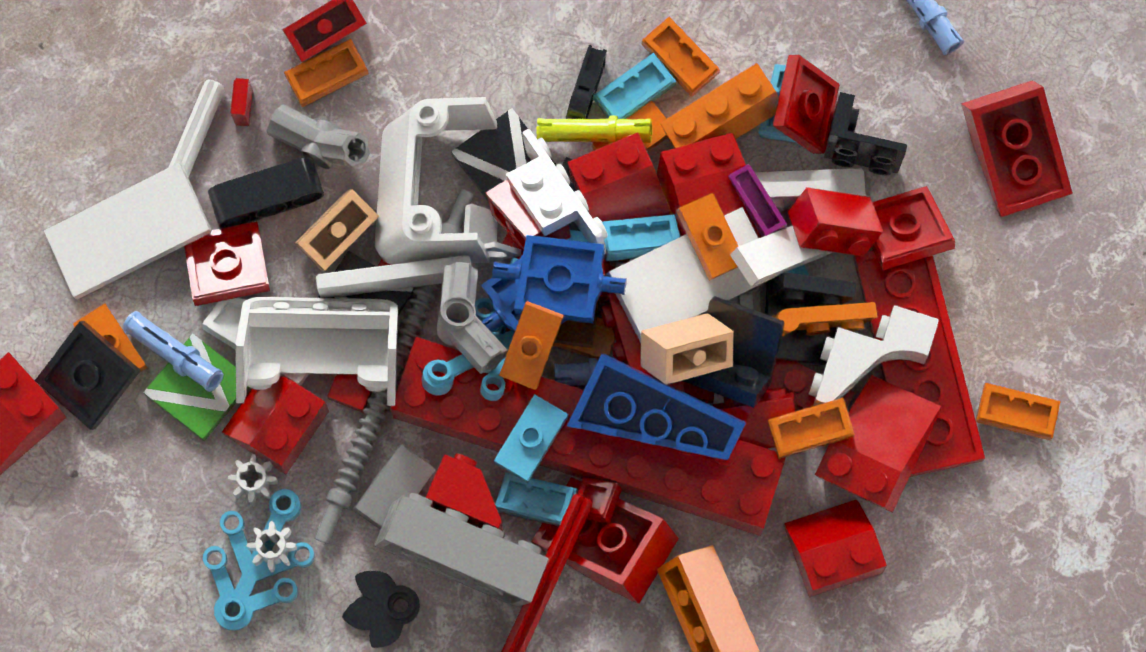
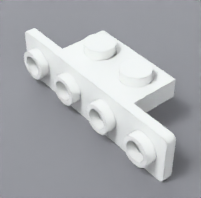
(787, 186)
(548, 196)

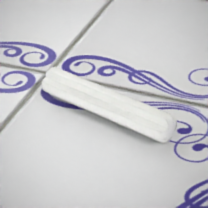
(198, 125)

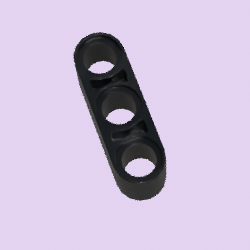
(266, 192)

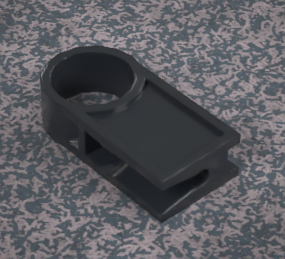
(587, 83)

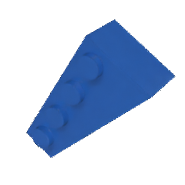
(644, 409)

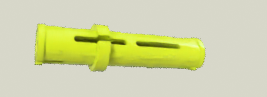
(593, 130)

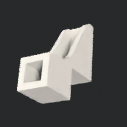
(853, 355)

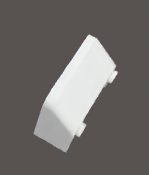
(404, 228)
(318, 339)

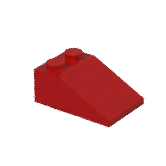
(1017, 147)
(699, 170)
(25, 412)
(886, 445)
(620, 553)

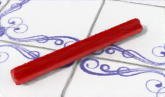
(558, 555)

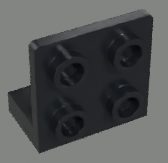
(853, 148)
(800, 291)
(754, 353)

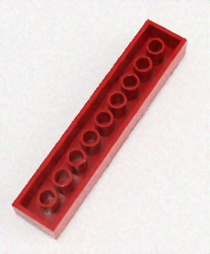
(720, 490)

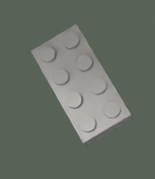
(462, 551)

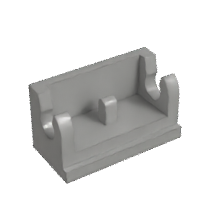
(400, 476)

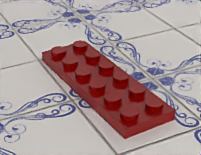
(941, 378)

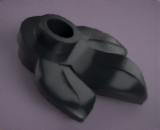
(375, 608)

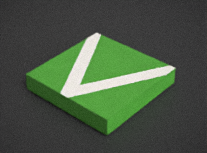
(188, 400)

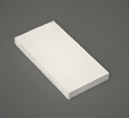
(127, 231)
(672, 283)

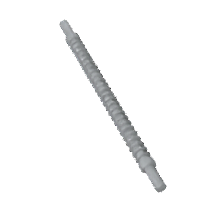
(340, 496)

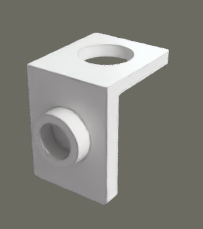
(481, 221)

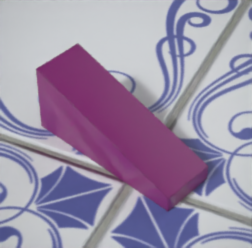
(757, 201)

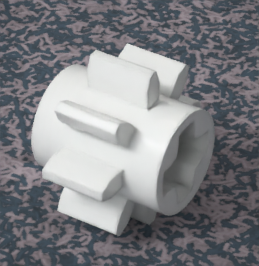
(245, 472)
(269, 557)

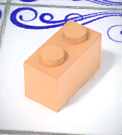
(336, 229)
(686, 348)

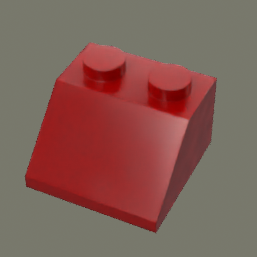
(619, 181)
(277, 422)
(463, 489)
(835, 548)

